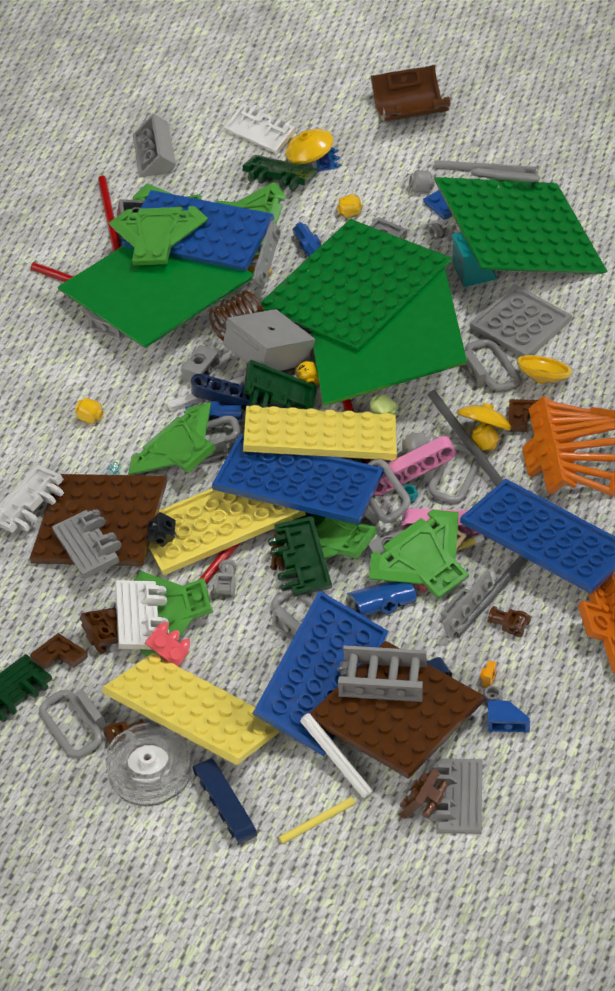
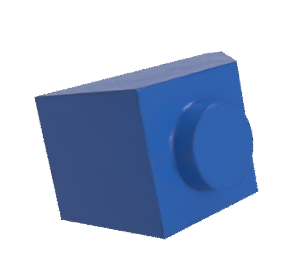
(506, 717)

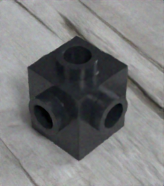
(161, 529)

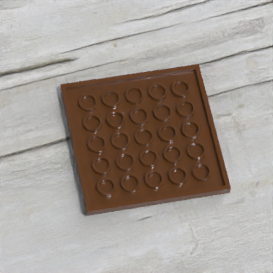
(122, 500)
(396, 730)

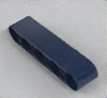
(225, 391)
(225, 800)

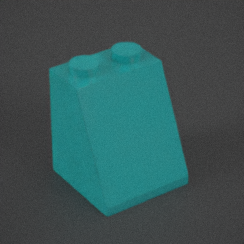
(466, 264)

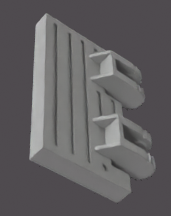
(86, 543)
(462, 800)

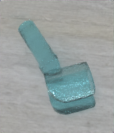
(115, 468)

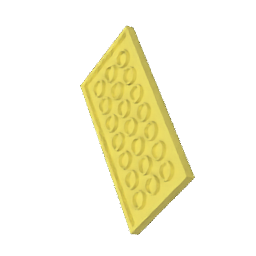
(320, 433)
(214, 523)
(191, 708)

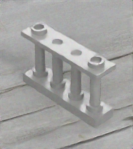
(266, 255)
(382, 688)

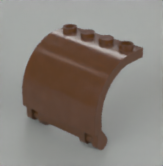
(408, 94)

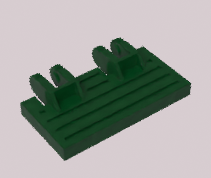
(289, 173)
(283, 389)
(303, 554)
(20, 678)

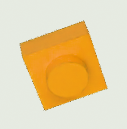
(488, 674)

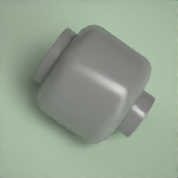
(421, 181)

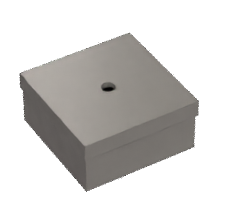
(268, 339)

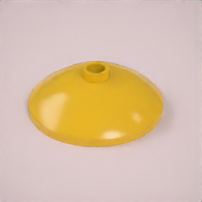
(309, 146)
(544, 369)
(484, 414)

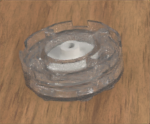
(148, 765)

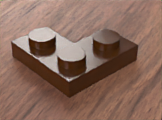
(519, 414)
(58, 648)

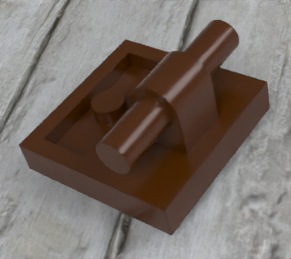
(100, 628)
(423, 791)

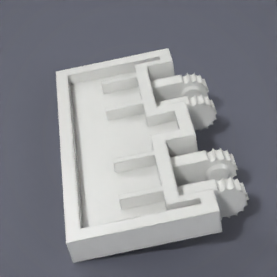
(260, 129)
(28, 496)
(138, 612)

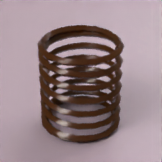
(222, 312)

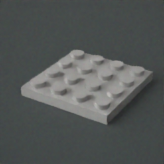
(520, 321)

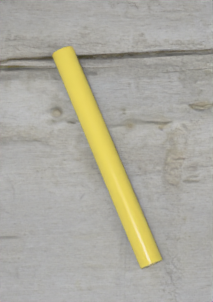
(316, 820)

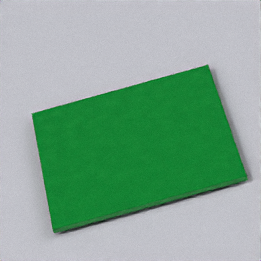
(519, 226)
(355, 283)
(150, 299)
(410, 346)

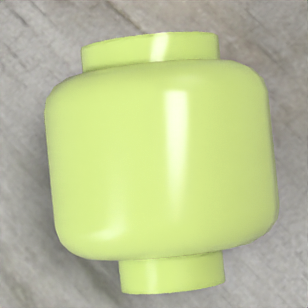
(383, 404)

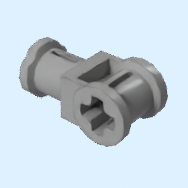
(225, 580)

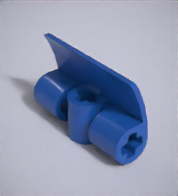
(382, 596)

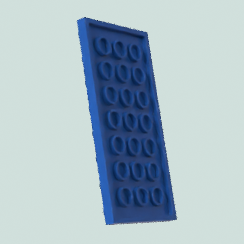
(224, 240)
(300, 482)
(544, 535)
(311, 664)

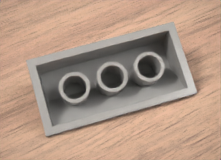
(153, 147)

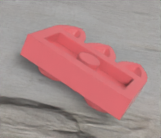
(167, 644)

